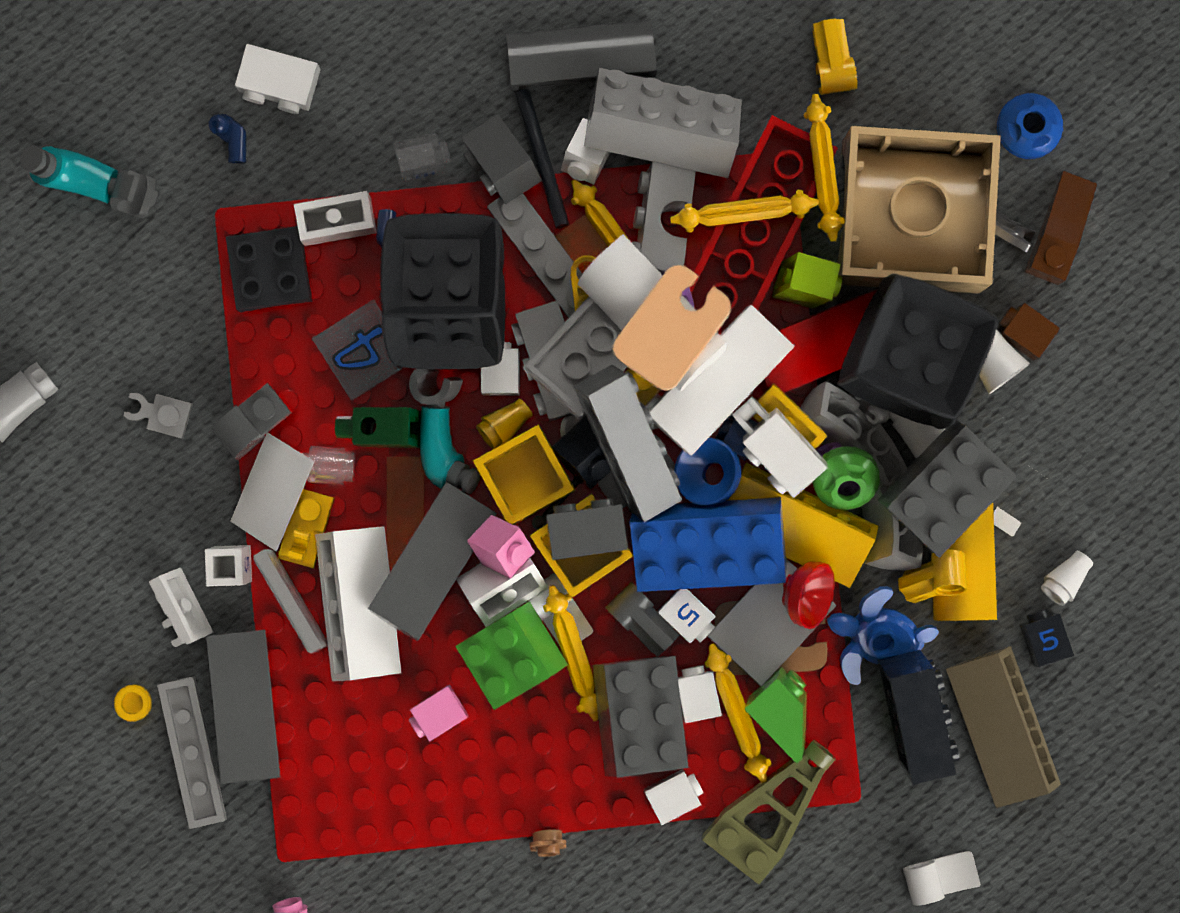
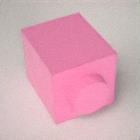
(500, 546)
(437, 714)

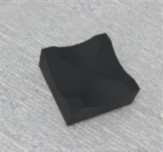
(268, 269)

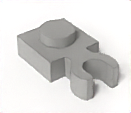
(164, 416)

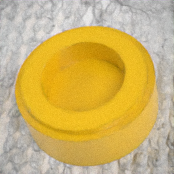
(133, 702)

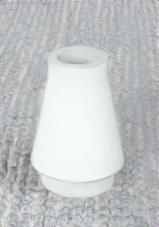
(1065, 580)

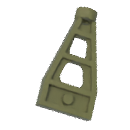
(741, 844)

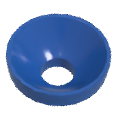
(1017, 138)
(692, 473)

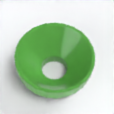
(847, 465)

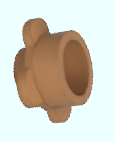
(547, 843)

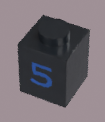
(1046, 638)

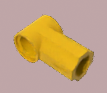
(834, 63)
(939, 577)

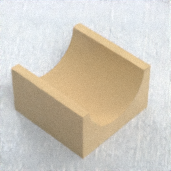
(919, 207)

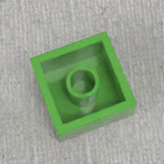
(511, 655)

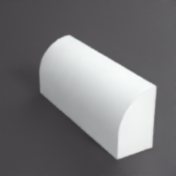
(620, 284)
(703, 405)
(351, 573)

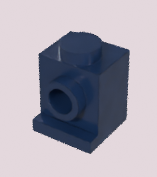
(732, 434)

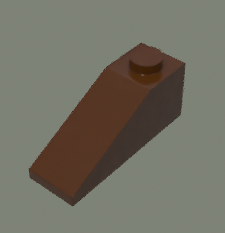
(1062, 229)

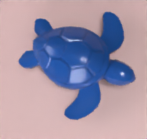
(877, 633)

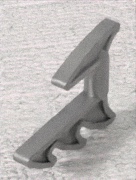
(1013, 232)

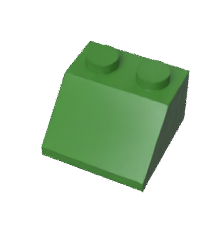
(781, 711)

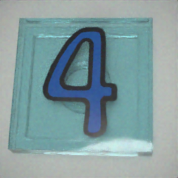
(357, 350)

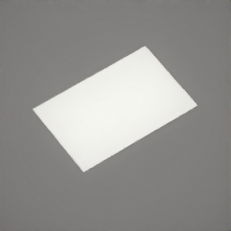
(272, 491)

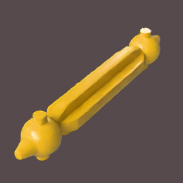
(824, 167)
(744, 210)
(596, 212)
(572, 651)
(738, 716)

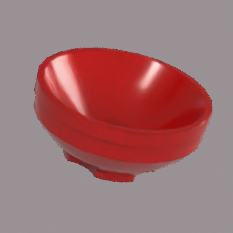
(809, 594)

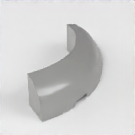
(846, 424)

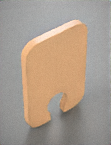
(666, 337)

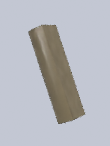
(1003, 727)

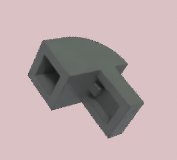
(249, 422)

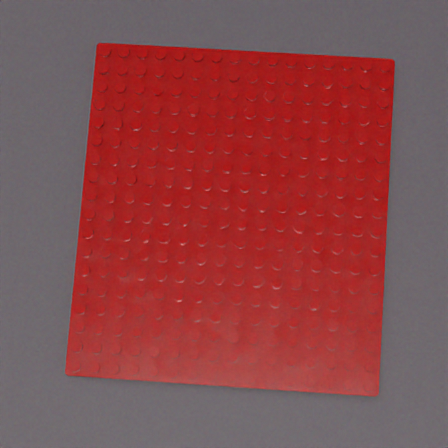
(346, 749)

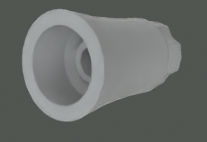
(23, 396)

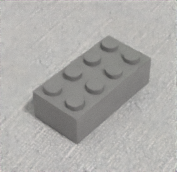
(663, 122)

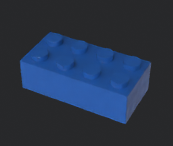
(710, 546)

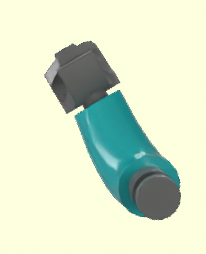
(85, 176)
(438, 455)

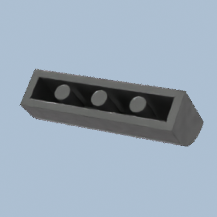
(577, 53)
(430, 562)
(243, 706)

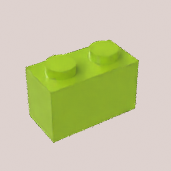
(807, 280)

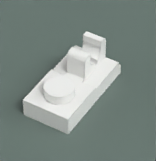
(181, 607)

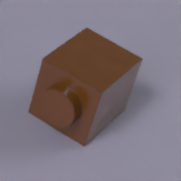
(1027, 330)

